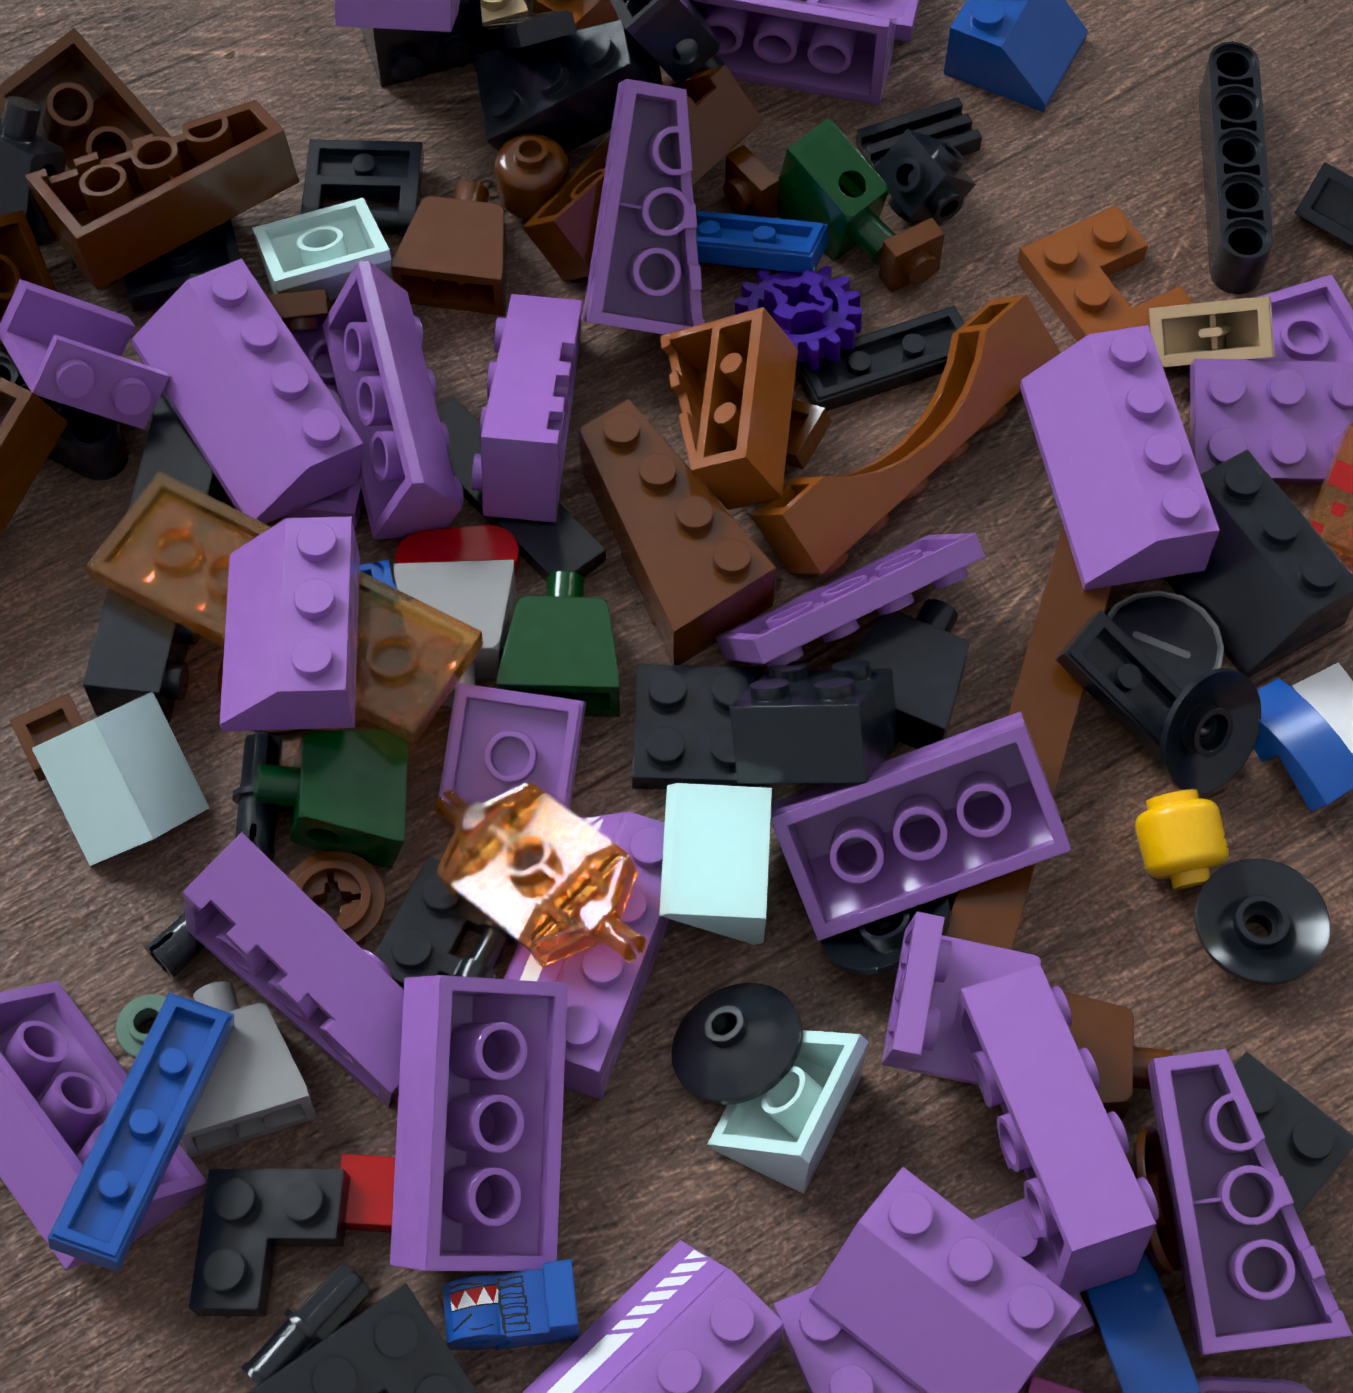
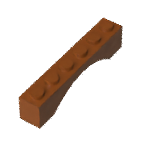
(982, 373)

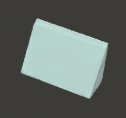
(321, 248)
(121, 779)
(717, 858)
(795, 1120)

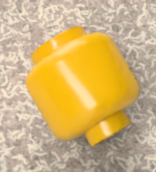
(1181, 838)

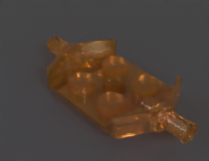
(563, 900)

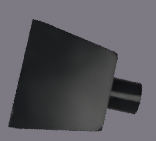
(671, 34)
(23, 154)
(924, 665)

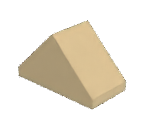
(1213, 330)

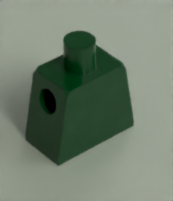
(834, 185)
(563, 647)
(343, 792)

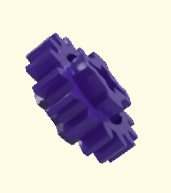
(810, 310)

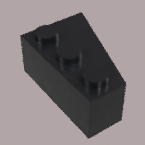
(560, 85)

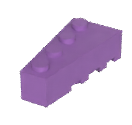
(646, 226)
(1236, 1232)

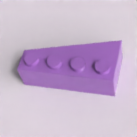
(528, 408)
(300, 963)
(1057, 1129)

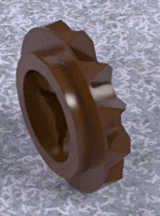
(356, 883)

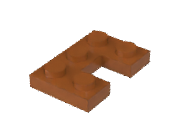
(1073, 272)

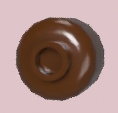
(531, 177)

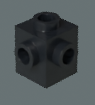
(924, 178)

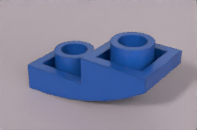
(1305, 744)
(1141, 1334)

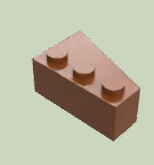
(735, 403)

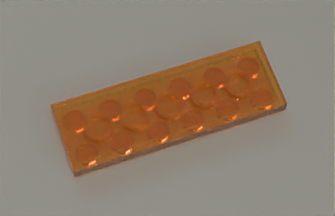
(175, 560)

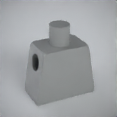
(474, 593)
(253, 1083)

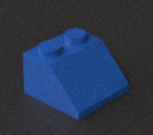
(1015, 47)

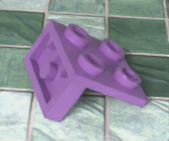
(926, 995)

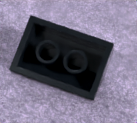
(1269, 572)

